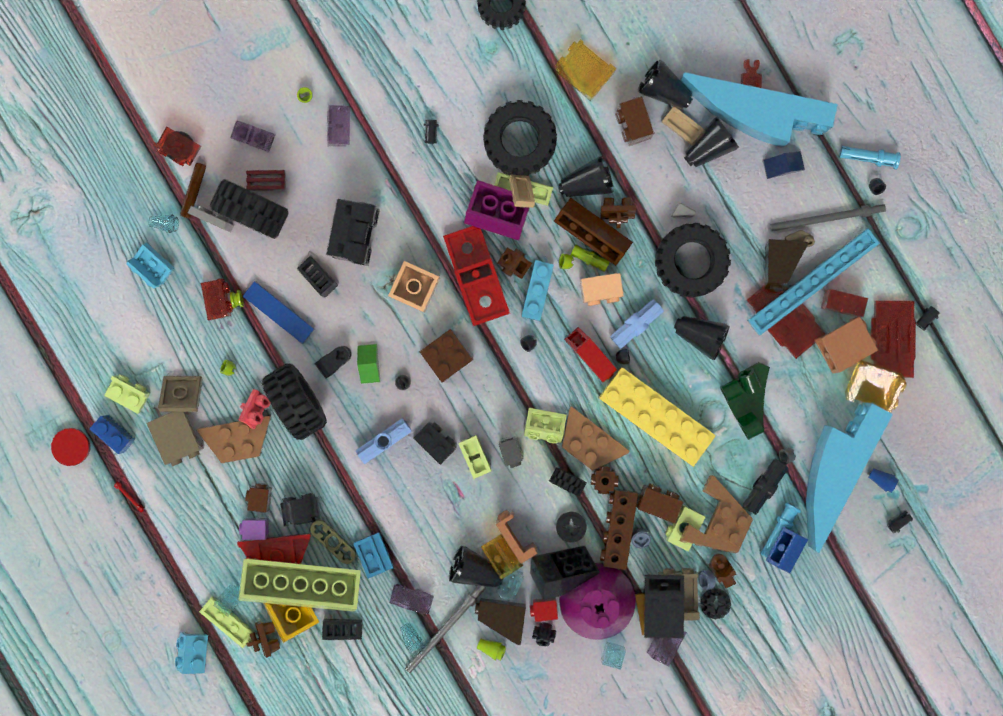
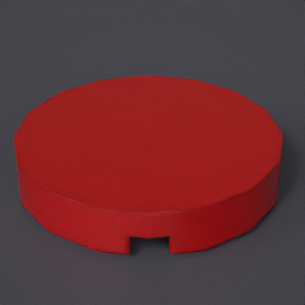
(70, 446)

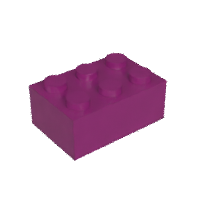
(494, 211)

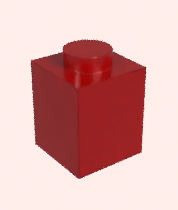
(544, 609)

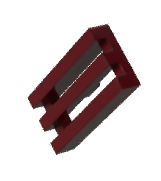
(265, 172)

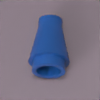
(884, 480)

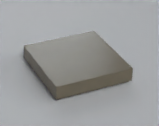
(180, 394)

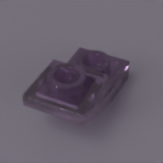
(252, 136)
(411, 599)

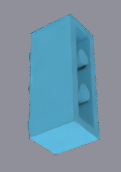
(537, 290)

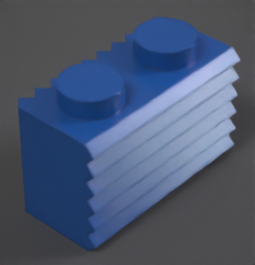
(112, 434)
(786, 550)

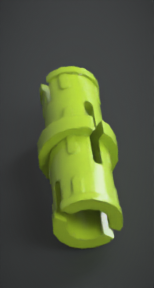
(590, 258)

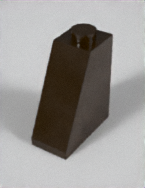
(781, 261)
(502, 617)

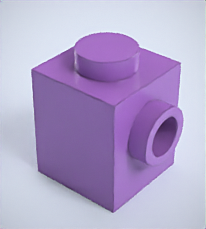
(254, 529)

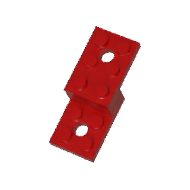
(476, 275)

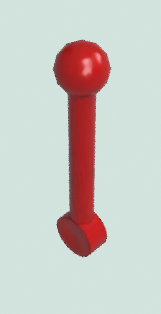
(118, 485)

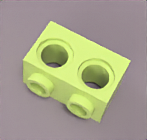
(475, 456)

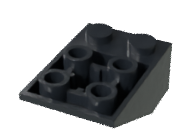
(562, 571)
(664, 606)

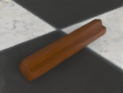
(193, 189)

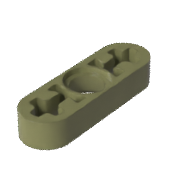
(346, 548)

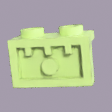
(126, 393)
(545, 425)

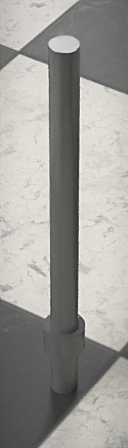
(864, 211)

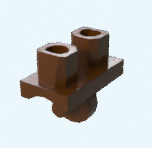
(618, 213)
(722, 570)
(267, 646)

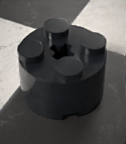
(300, 510)

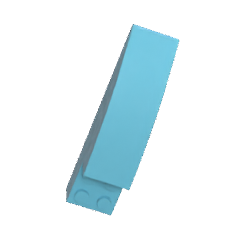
(760, 111)
(837, 467)

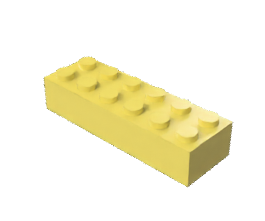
(657, 416)

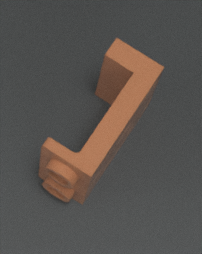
(846, 345)
(521, 553)

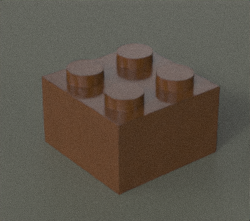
(634, 121)
(446, 355)
(659, 503)

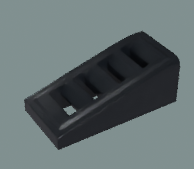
(328, 288)
(342, 636)

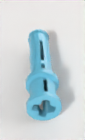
(878, 157)
(785, 520)

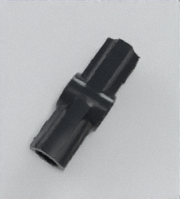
(765, 486)

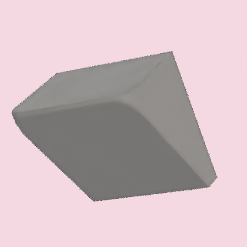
(683, 211)

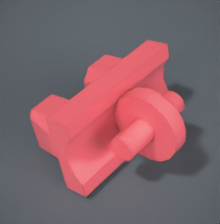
(253, 409)

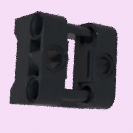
(352, 231)

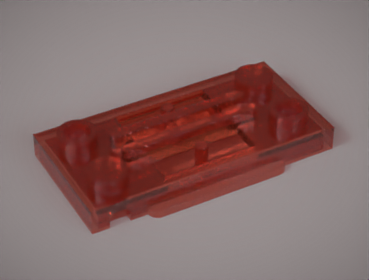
(794, 331)
(894, 336)

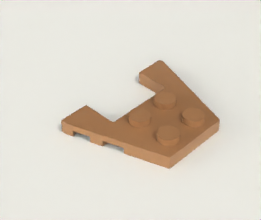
(728, 523)

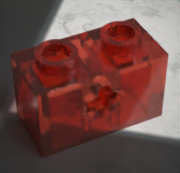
(844, 303)

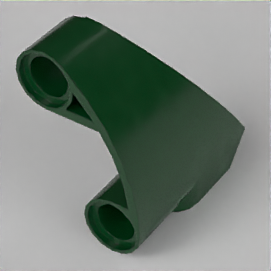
(746, 398)

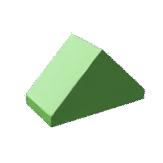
(368, 363)

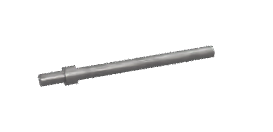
(469, 601)

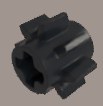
(544, 634)

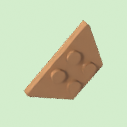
(235, 440)
(589, 442)

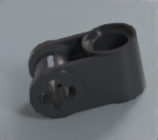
(331, 362)

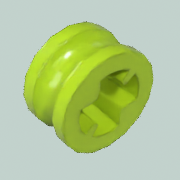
(236, 299)

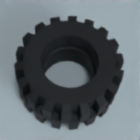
(504, 19)

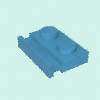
(373, 555)

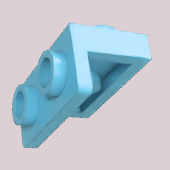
(150, 266)
(191, 653)

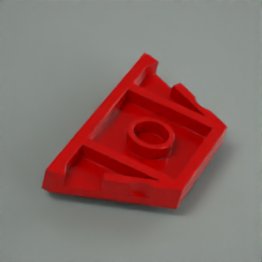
(277, 549)

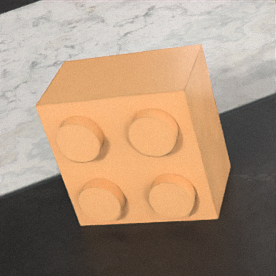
(414, 286)
(601, 288)

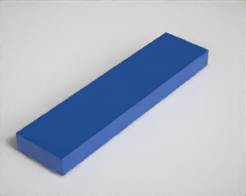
(278, 312)

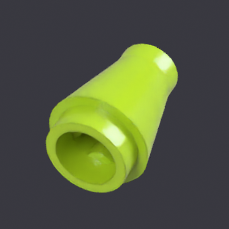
(492, 648)

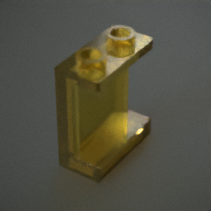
(584, 70)
(875, 385)

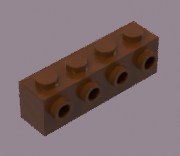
(593, 231)
(619, 529)

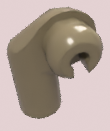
(801, 236)

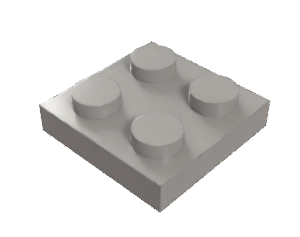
(206, 215)

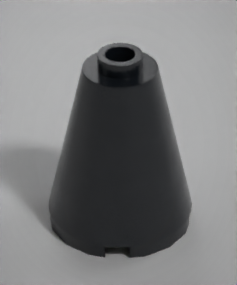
(665, 86)
(710, 144)
(588, 180)
(702, 334)
(473, 569)

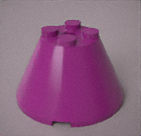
(618, 604)

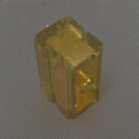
(501, 556)

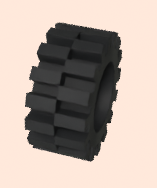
(567, 481)

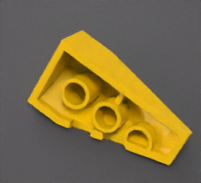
(291, 619)

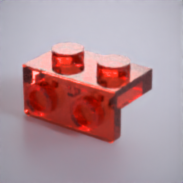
(177, 146)
(216, 299)

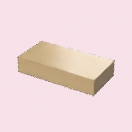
(682, 125)
(522, 191)

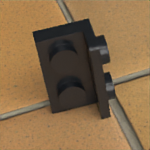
(435, 442)

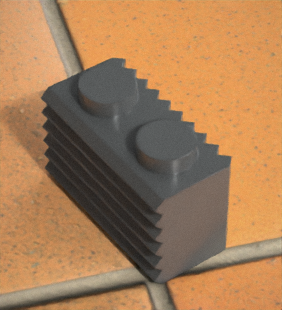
(511, 452)

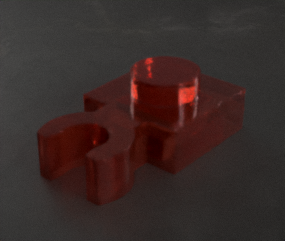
(751, 76)

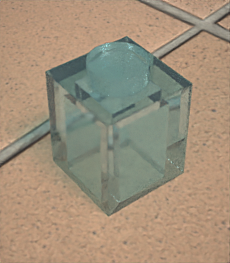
(228, 600)
(613, 655)

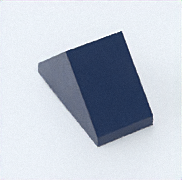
(783, 164)

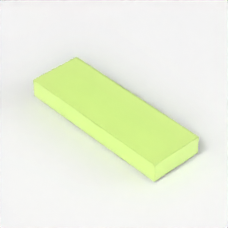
(541, 192)
(231, 625)

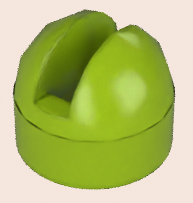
(307, 98)
(565, 261)
(227, 367)

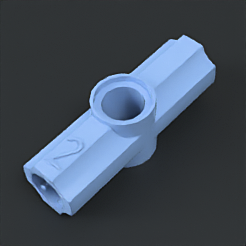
(636, 323)
(393, 433)

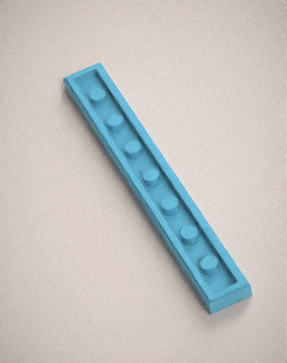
(813, 281)

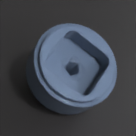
(640, 538)
(706, 579)

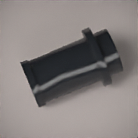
(431, 131)
(927, 318)
(899, 522)

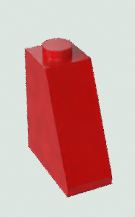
(590, 354)

